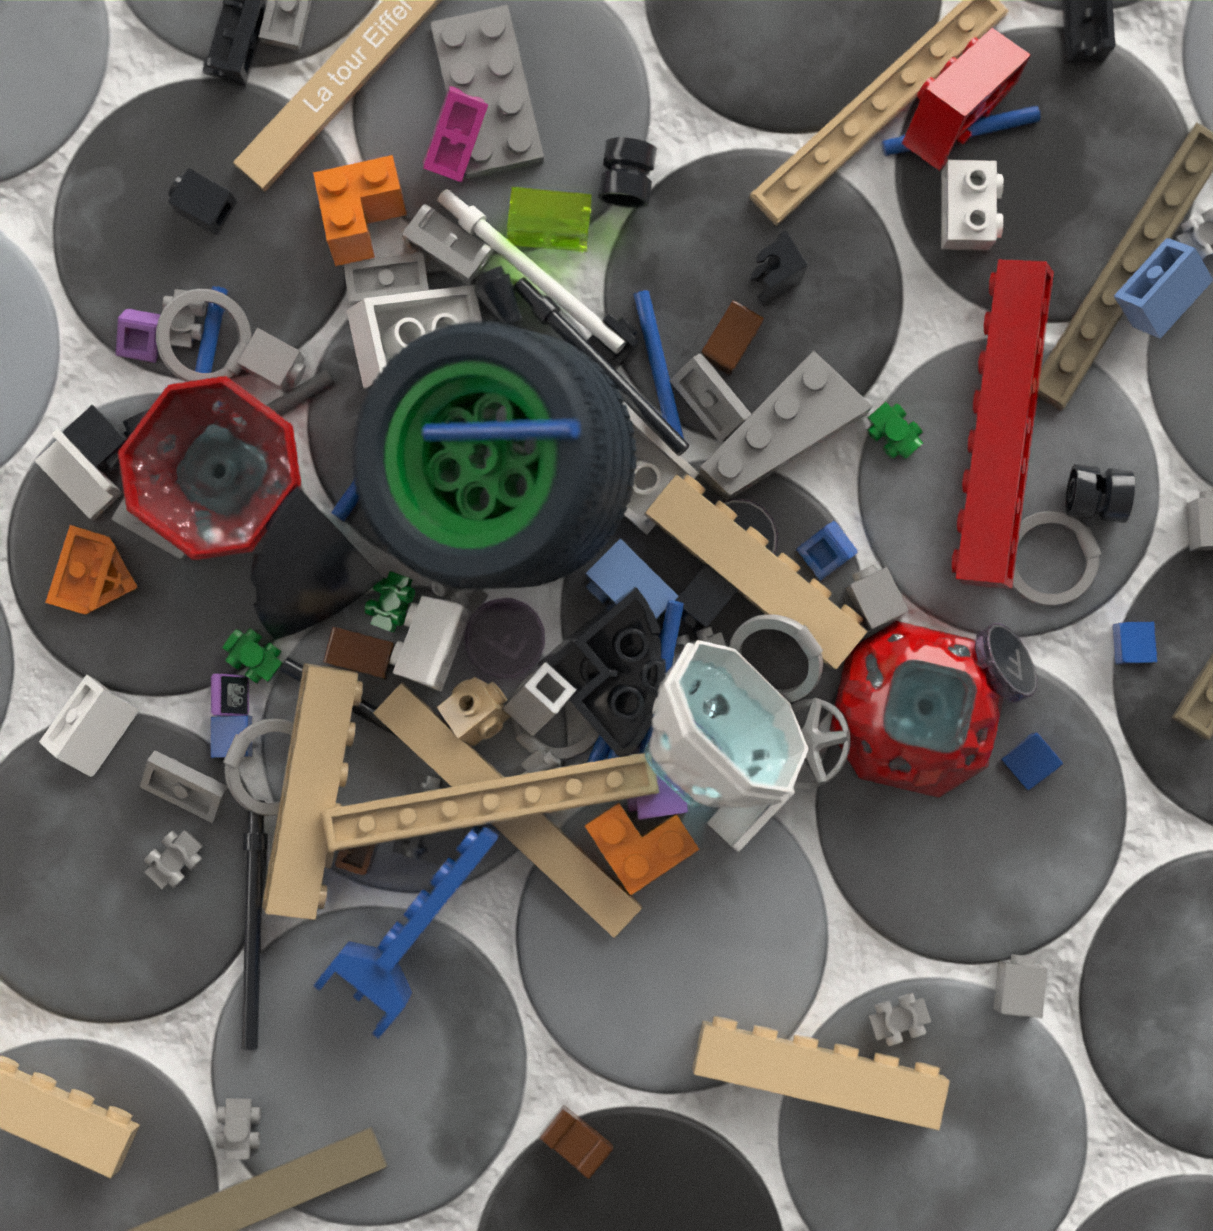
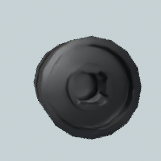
(627, 165)
(1100, 493)

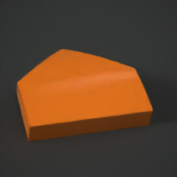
(88, 573)

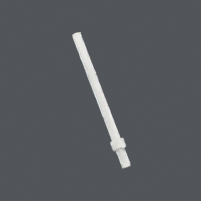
(474, 223)

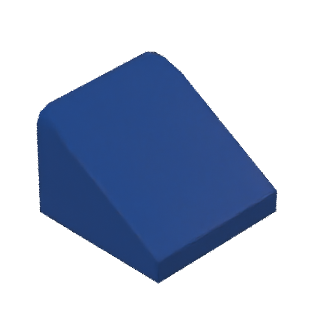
(827, 550)
(1134, 642)
(223, 732)
(1032, 761)

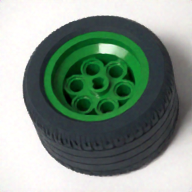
(433, 512)

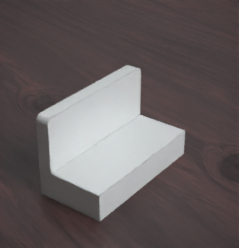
(78, 476)
(88, 726)
(740, 824)

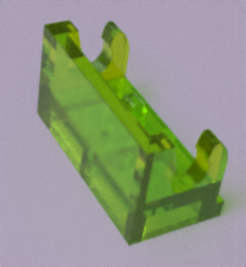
(549, 219)

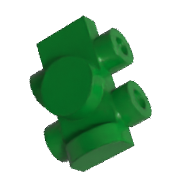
(901, 436)
(393, 602)
(246, 651)

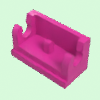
(455, 134)

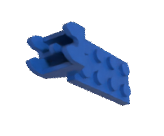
(377, 969)

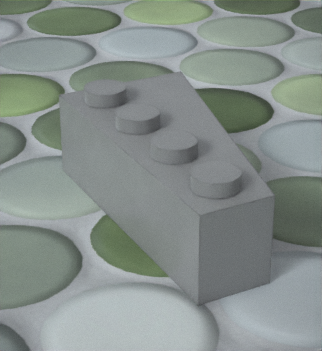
(792, 420)

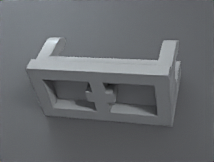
(447, 245)

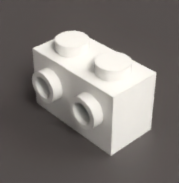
(970, 205)

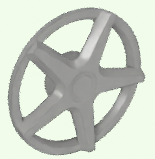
(818, 742)

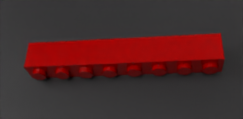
(1003, 423)

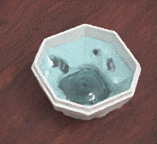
(723, 732)

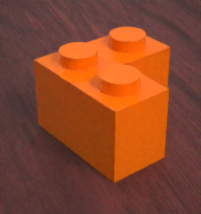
(352, 199)
(636, 857)

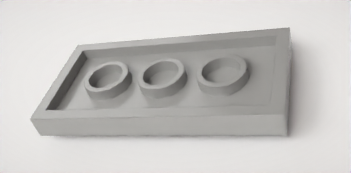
(484, 61)

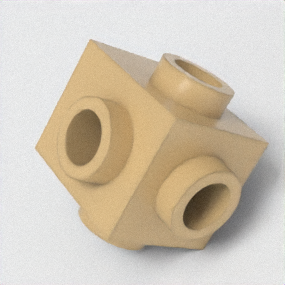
(475, 710)

